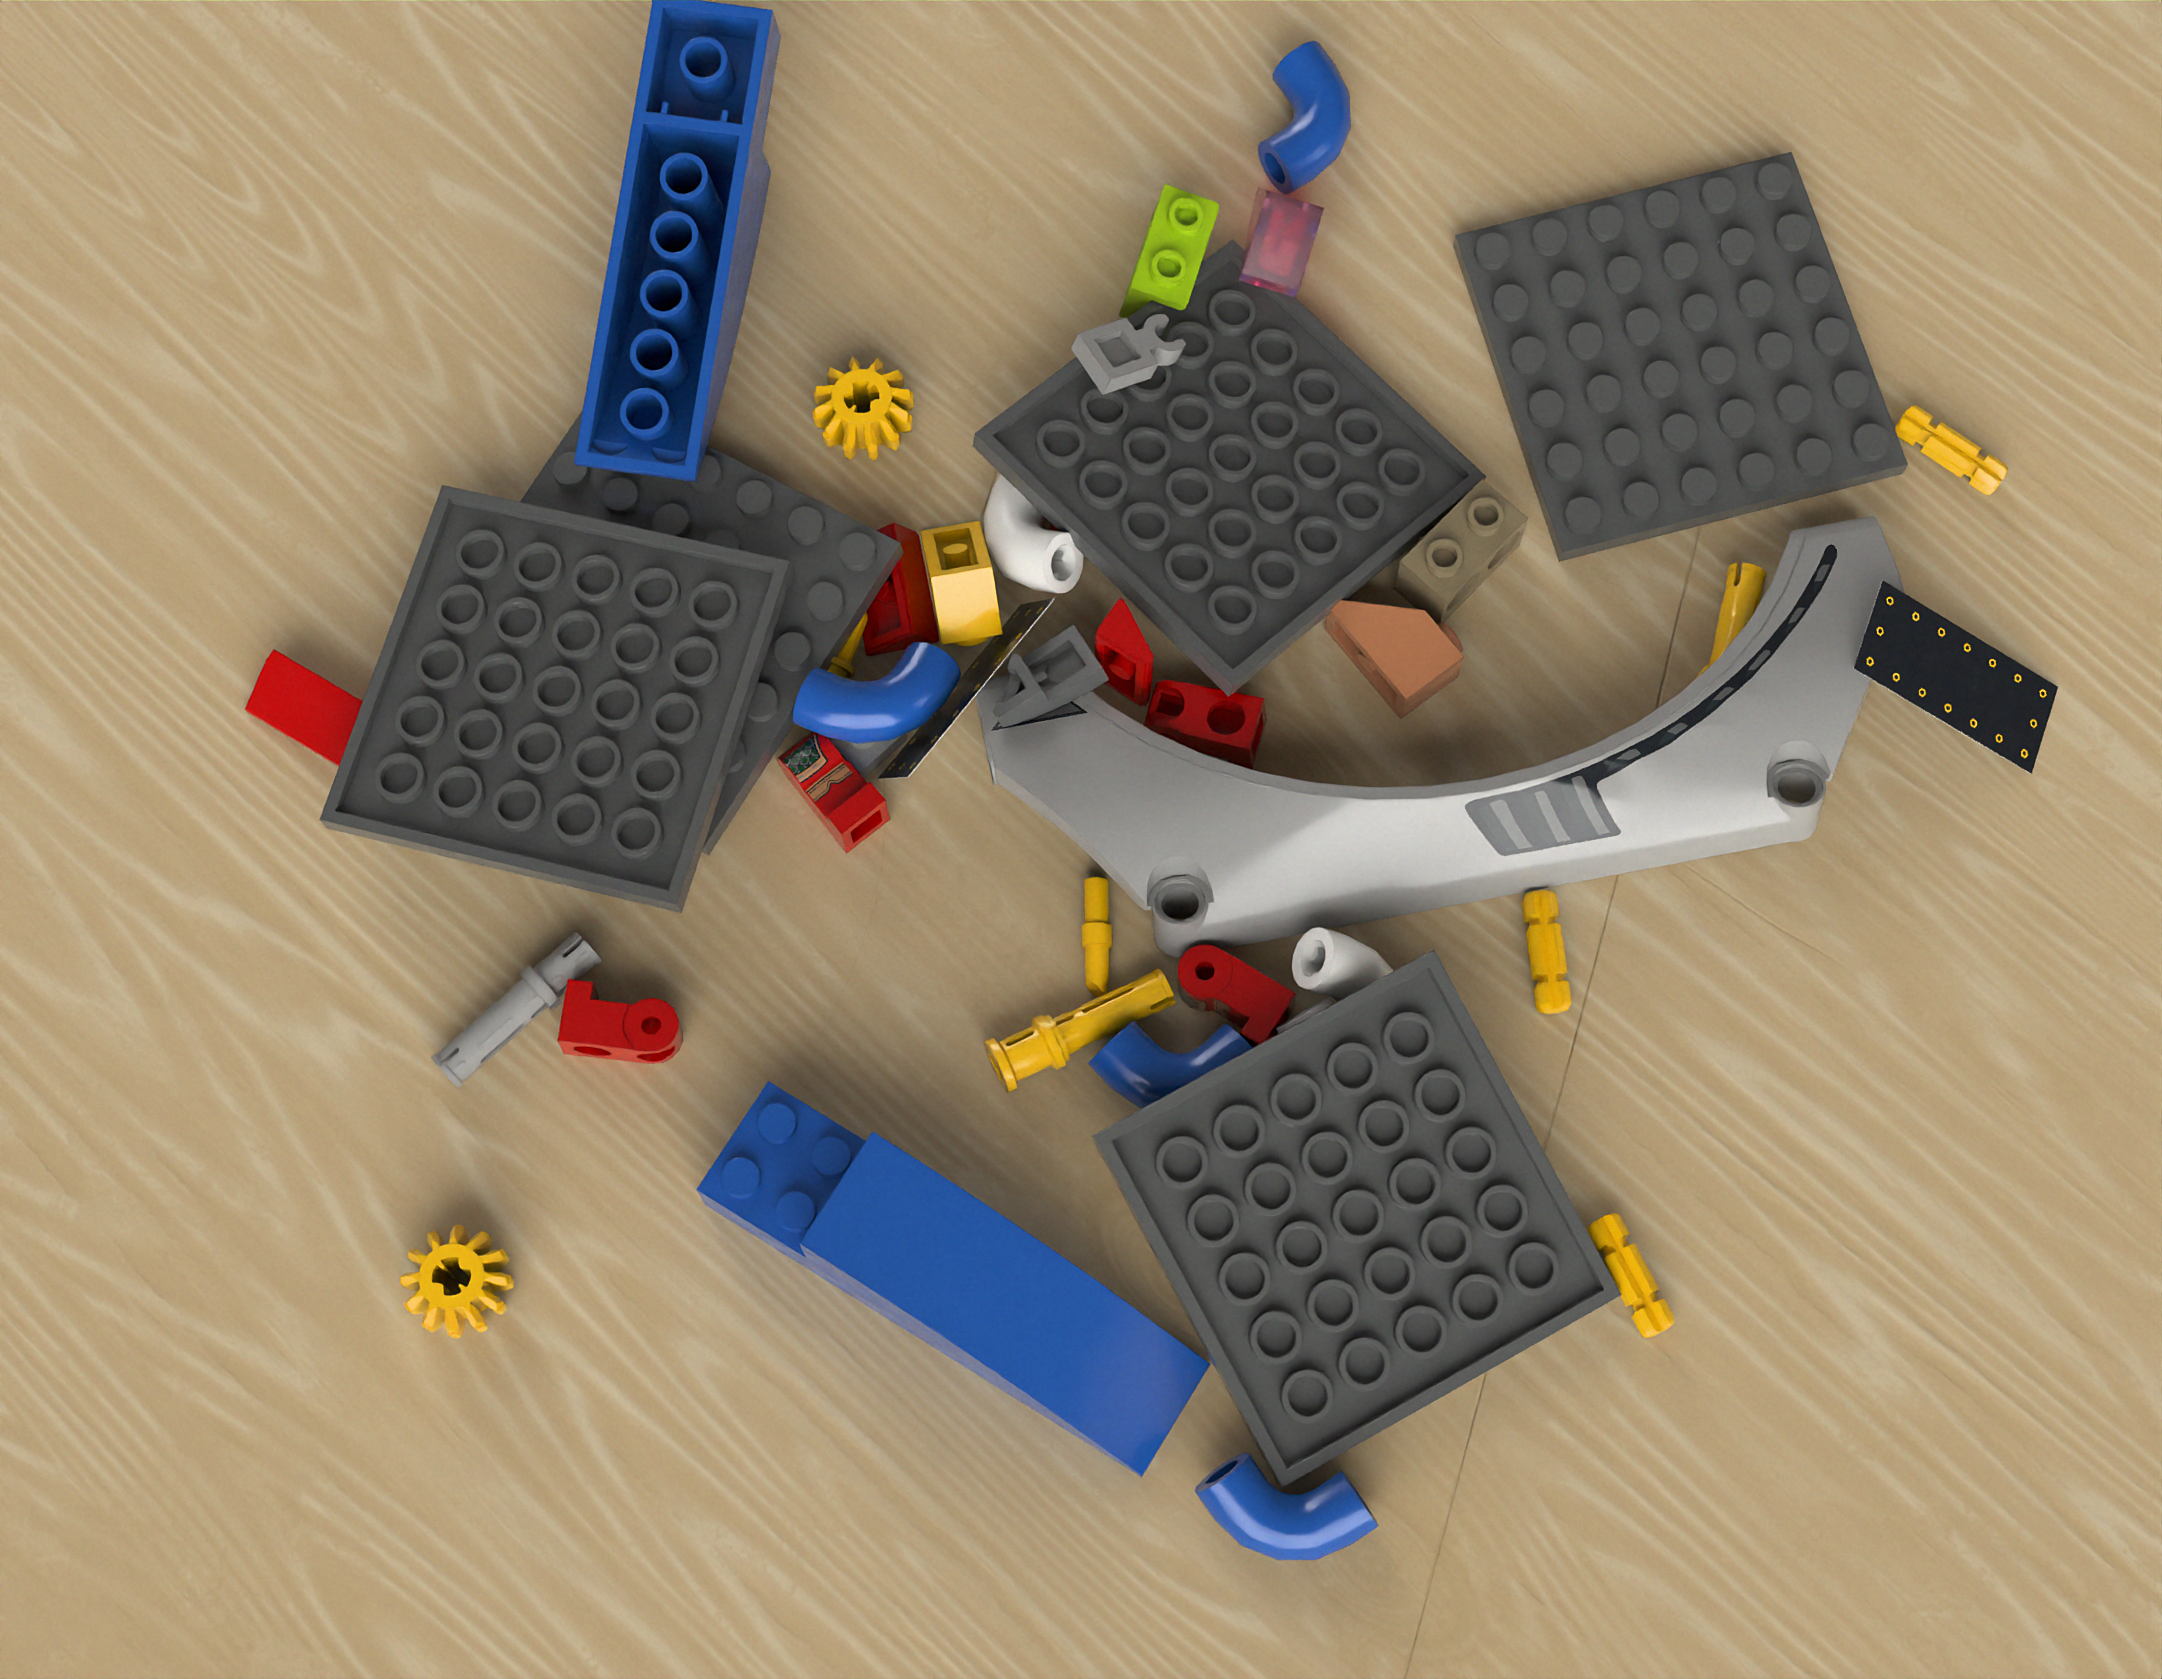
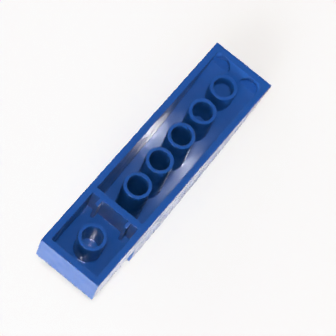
(681, 239)
(954, 1275)

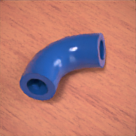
(1319, 120)
(879, 707)
(1147, 1072)
(1281, 1523)

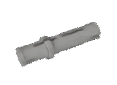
(516, 1009)

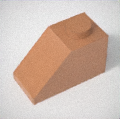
(1397, 650)

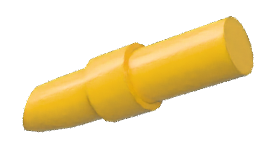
(1096, 935)

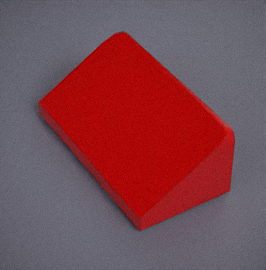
(904, 604)
(1125, 655)
(304, 706)

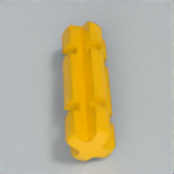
(1951, 449)
(1546, 952)
(1631, 1275)

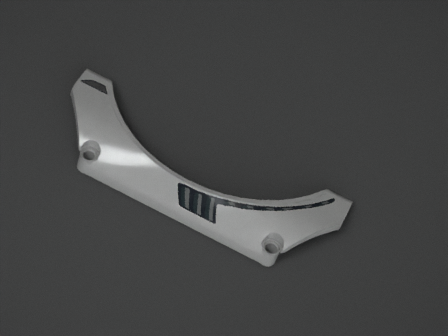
(1289, 855)

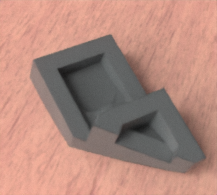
(1049, 678)

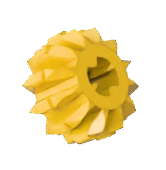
(858, 388)
(439, 1302)

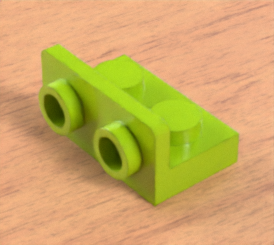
(1171, 251)

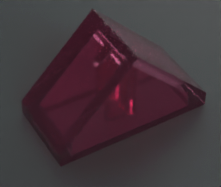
(1279, 241)

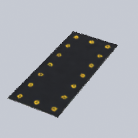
(1955, 677)
(966, 689)

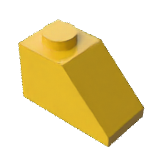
(961, 583)

